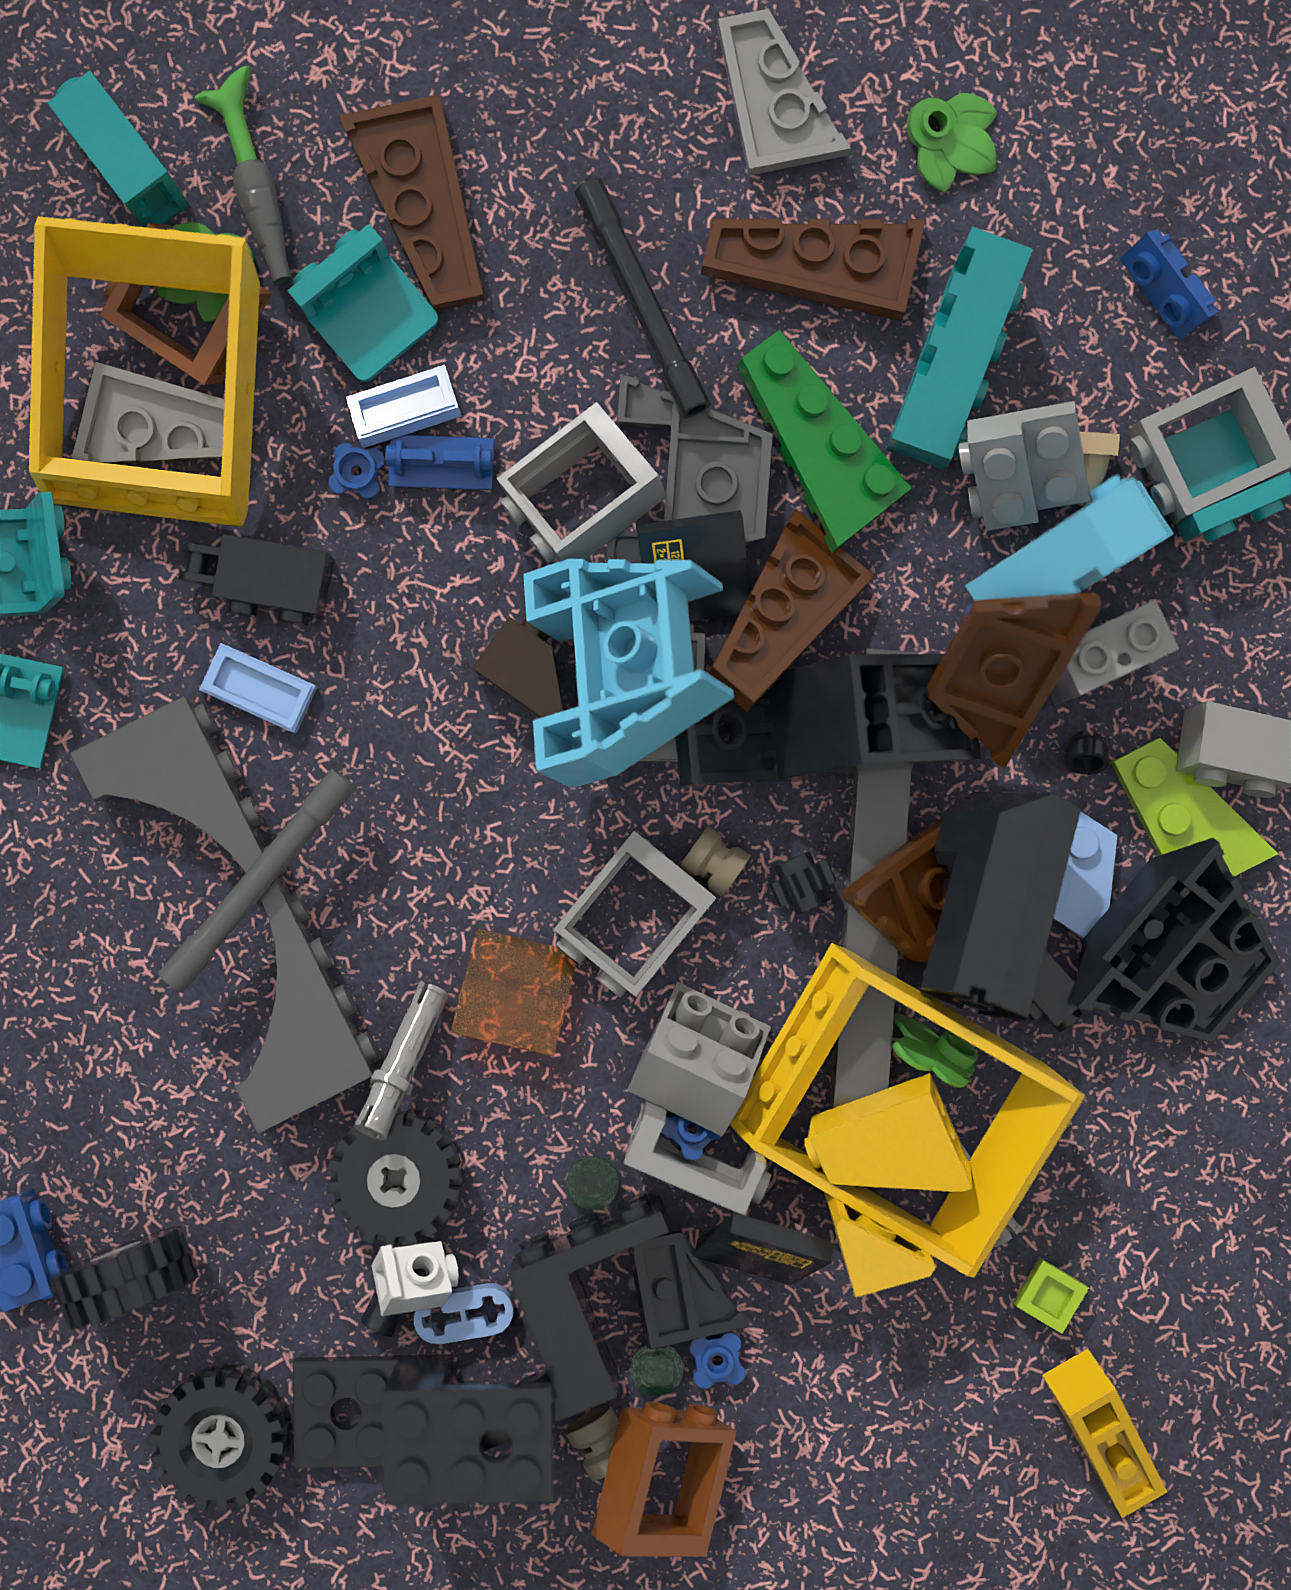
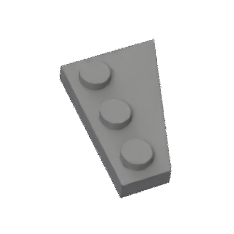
(773, 102)
(146, 420)

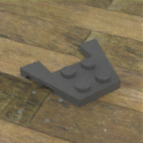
(712, 463)

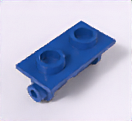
(1156, 269)
(440, 462)

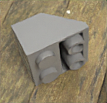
(700, 1059)

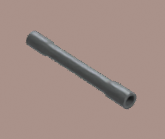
(201, 946)

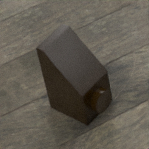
(523, 667)

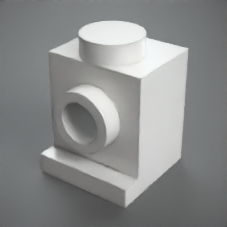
(402, 1289)

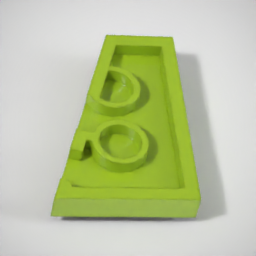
(1183, 812)

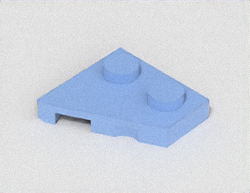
(1087, 877)

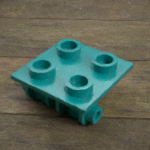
(26, 708)

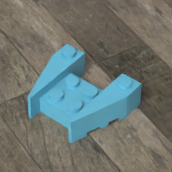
(1082, 548)
(629, 662)

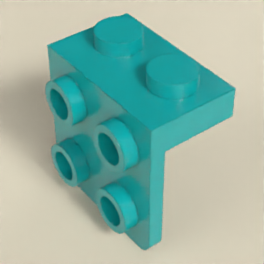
(363, 304)
(1212, 456)
(30, 559)

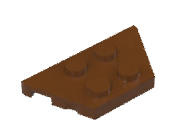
(1008, 664)
(904, 895)

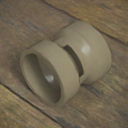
(715, 861)
(595, 1436)

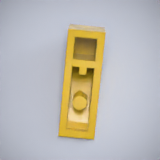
(1105, 1432)

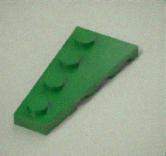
(833, 457)

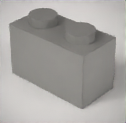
(1236, 748)

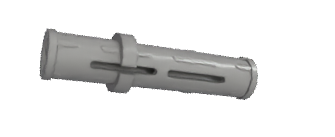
(393, 1080)

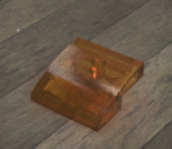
(514, 992)

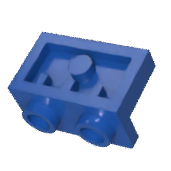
(26, 1251)

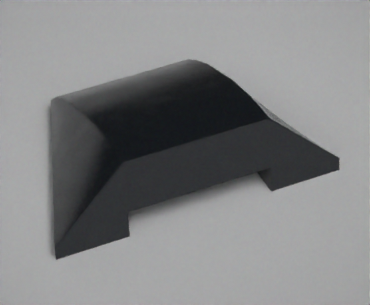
(1177, 947)

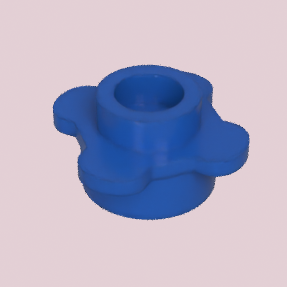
(350, 457)
(689, 1144)
(709, 1373)

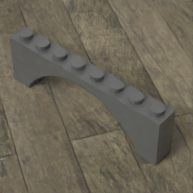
(311, 1036)

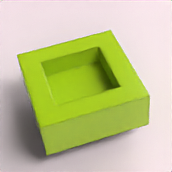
(1050, 1295)

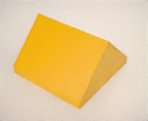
(873, 1253)

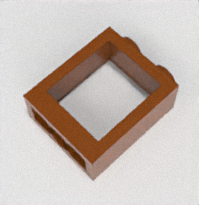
(206, 366)
(620, 1514)

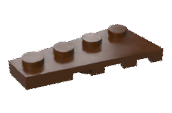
(417, 183)
(835, 264)
(787, 609)

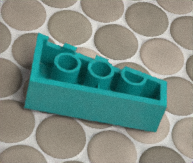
(959, 348)

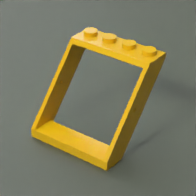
(152, 259)
(1000, 1165)

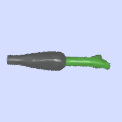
(251, 177)

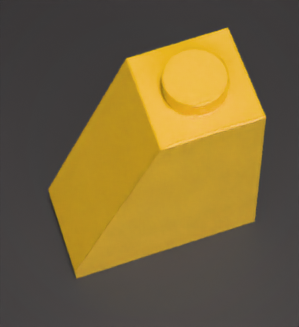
(891, 1141)

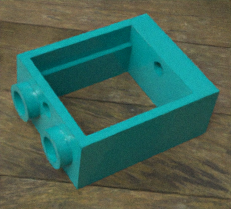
(117, 150)

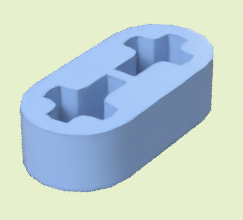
(467, 1326)

